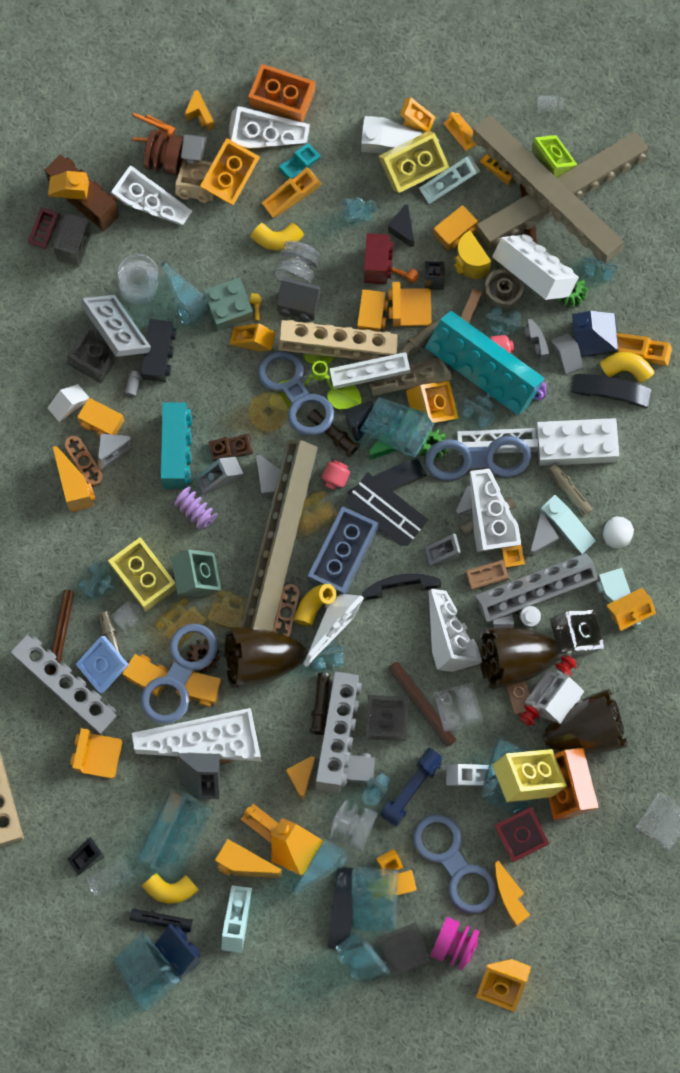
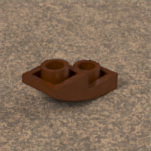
(230, 447)

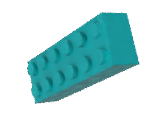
(484, 362)

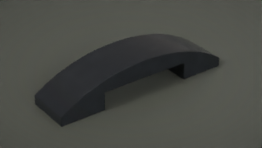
(611, 388)
(400, 475)
(426, 582)
(342, 908)

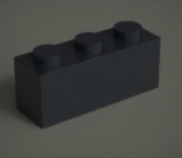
(160, 338)

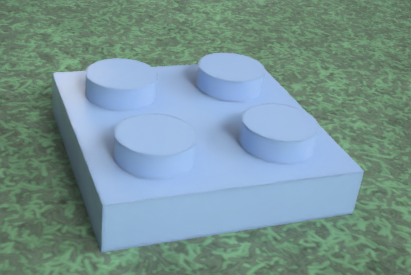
(102, 664)

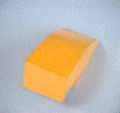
(291, 192)
(652, 351)
(509, 895)

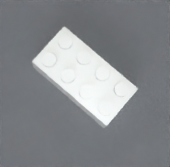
(535, 266)
(577, 442)

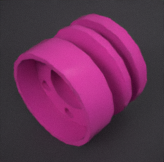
(455, 943)

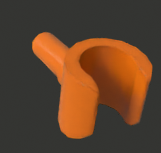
(411, 276)

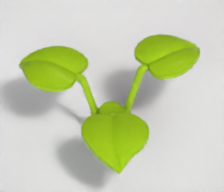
(339, 398)

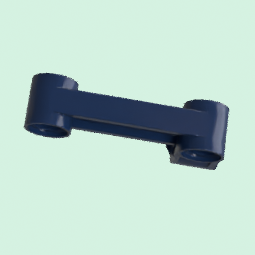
(427, 765)

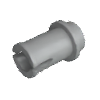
(133, 383)

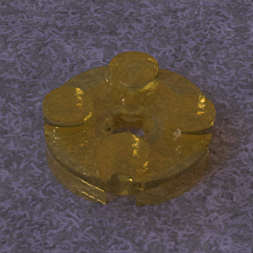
(260, 419)

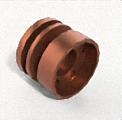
(161, 152)

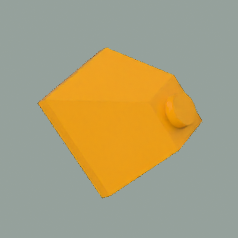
(434, 400)
(293, 846)
(504, 983)

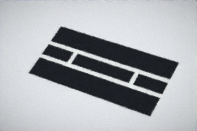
(390, 511)

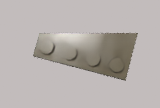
(423, 372)

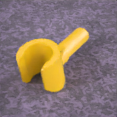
(256, 299)

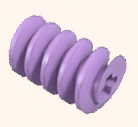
(194, 510)

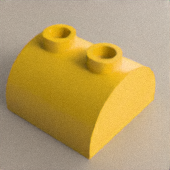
(471, 258)

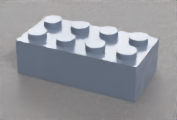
(343, 550)

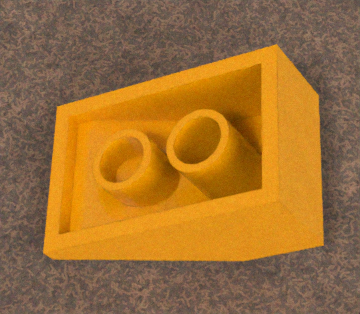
(229, 172)
(76, 490)
(242, 862)

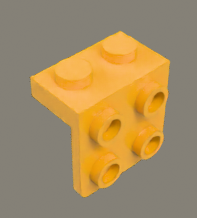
(410, 306)
(96, 754)

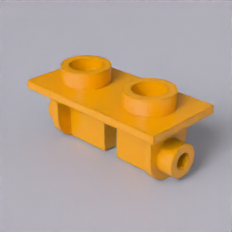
(460, 130)
(259, 821)

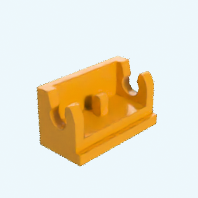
(631, 609)

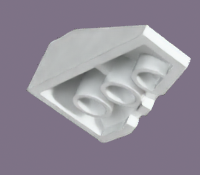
(259, 129)
(383, 134)
(145, 195)
(492, 519)
(334, 620)
(450, 642)

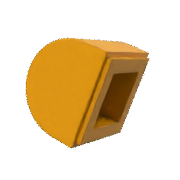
(389, 860)

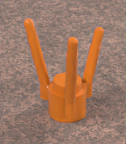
(169, 130)

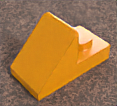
(198, 109)
(416, 116)

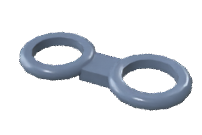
(296, 393)
(478, 458)
(179, 673)
(455, 864)

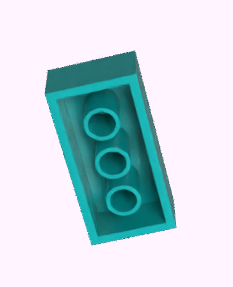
(175, 443)

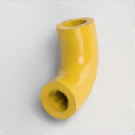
(275, 240)
(627, 362)
(312, 603)
(170, 893)

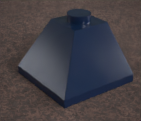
(595, 332)

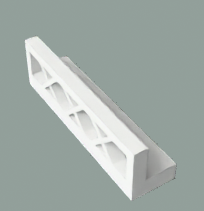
(370, 370)
(532, 443)

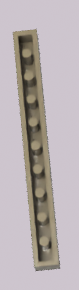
(579, 180)
(547, 190)
(279, 535)

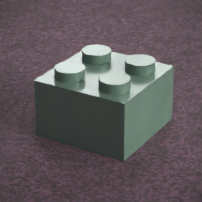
(228, 304)
(196, 573)

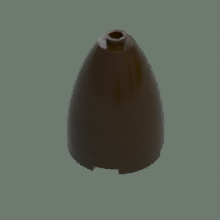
(515, 655)
(260, 656)
(589, 726)

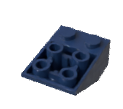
(176, 951)

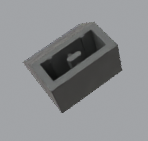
(200, 774)

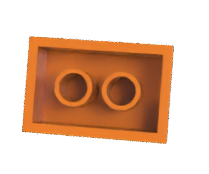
(281, 93)
(579, 793)

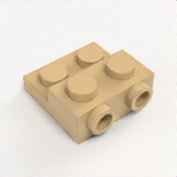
(190, 179)

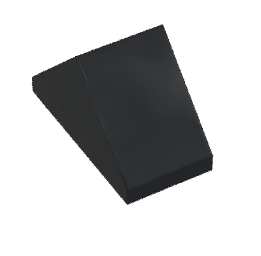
(402, 227)
(434, 275)
(356, 417)
(85, 856)

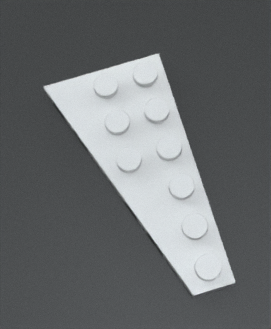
(223, 734)

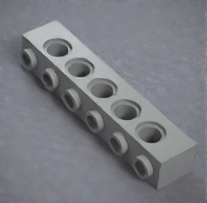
(536, 587)
(22, 655)
(333, 780)

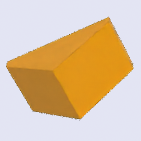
(300, 775)

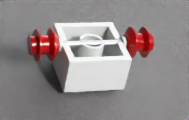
(553, 695)

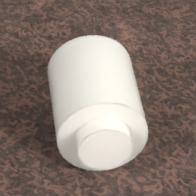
(529, 616)

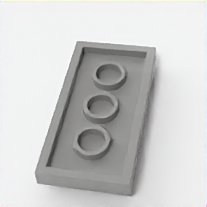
(115, 325)

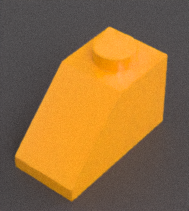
(69, 185)
(253, 337)

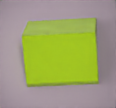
(552, 154)

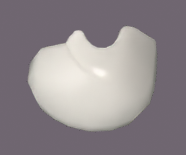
(618, 532)

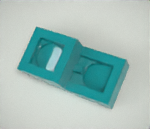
(302, 158)

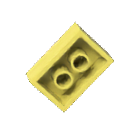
(413, 161)
(142, 574)
(529, 775)

